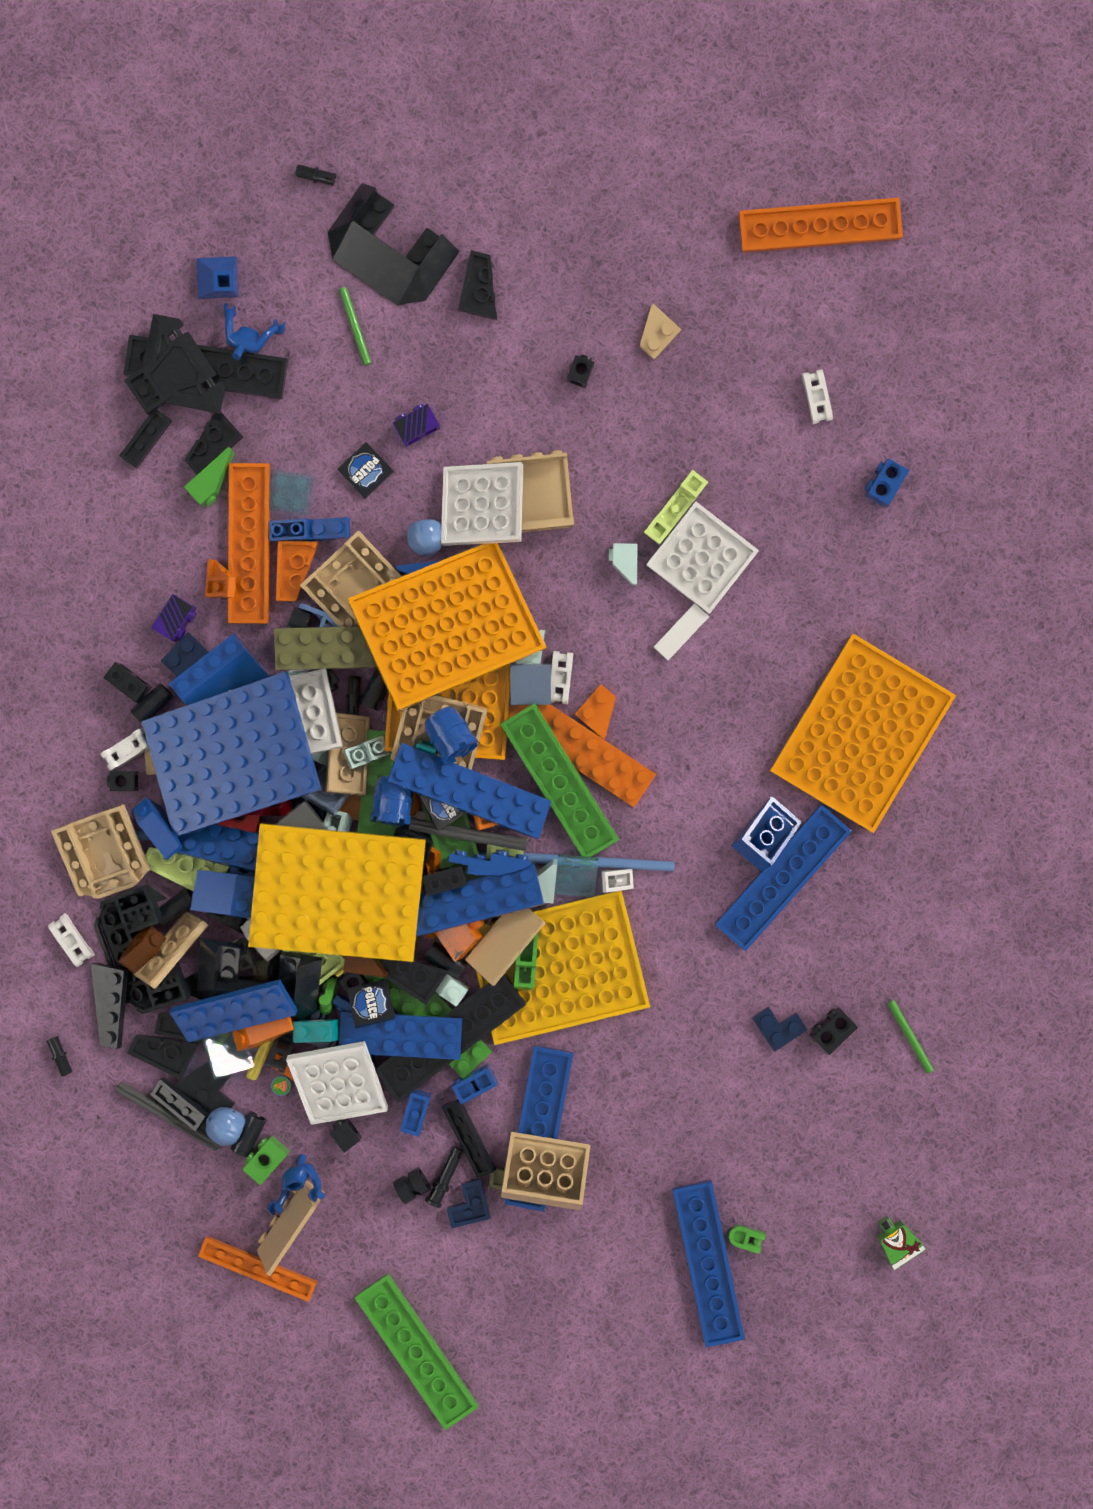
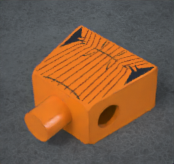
(460, 939)

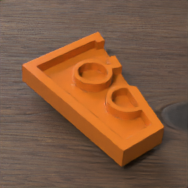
(292, 568)

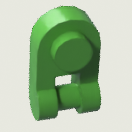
(327, 999)
(740, 1235)

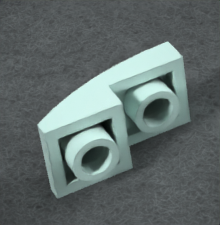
(365, 752)

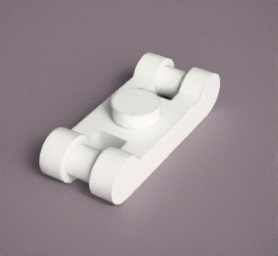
(817, 396)
(561, 676)
(126, 750)
(70, 940)

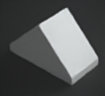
(617, 880)

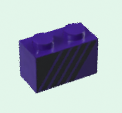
(416, 424)
(174, 618)

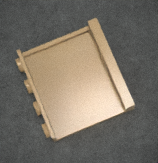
(545, 491)

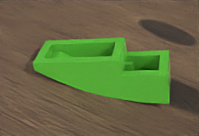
(526, 967)

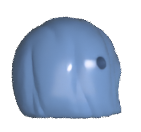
(424, 537)
(225, 1126)

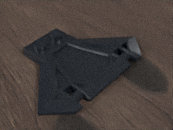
(175, 371)

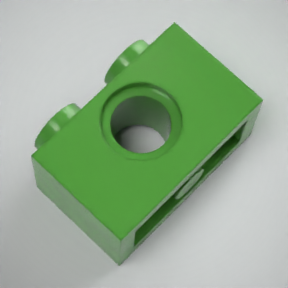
(256, 1167)

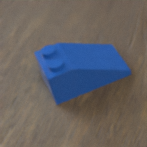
(767, 834)
(223, 894)

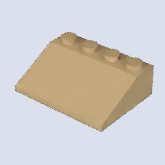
(545, 1171)
(286, 1227)

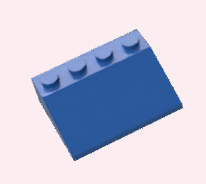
(221, 670)

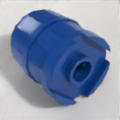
(450, 735)
(391, 803)

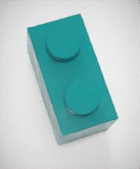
(316, 1030)

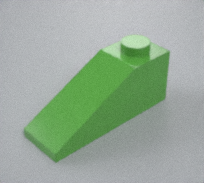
(210, 480)

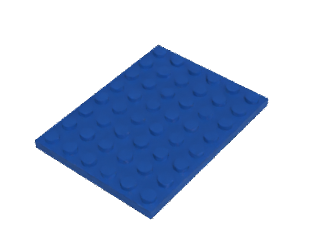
(231, 754)

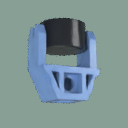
(302, 616)

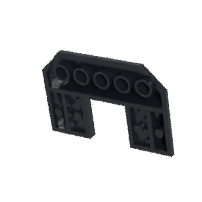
(379, 265)
(120, 921)
(221, 967)

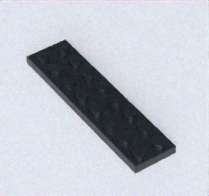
(249, 375)
(480, 1016)

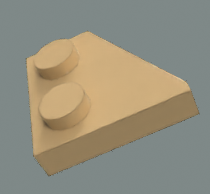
(658, 332)

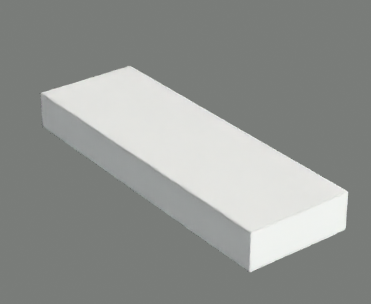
(681, 631)

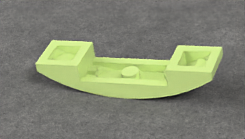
(676, 507)

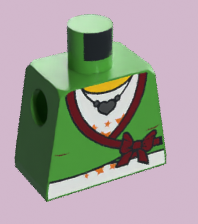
(898, 1242)

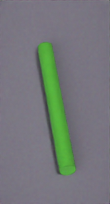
(355, 326)
(910, 1036)

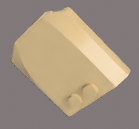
(345, 574)
(412, 722)
(102, 853)

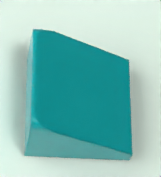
(426, 746)

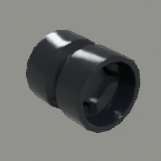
(411, 1185)

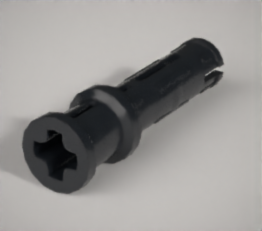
(441, 1185)

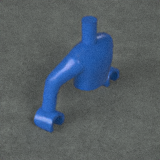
(246, 338)
(294, 1180)

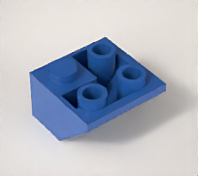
(217, 277)

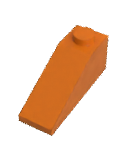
(260, 1034)

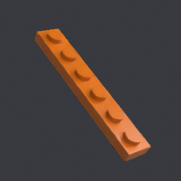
(252, 1267)

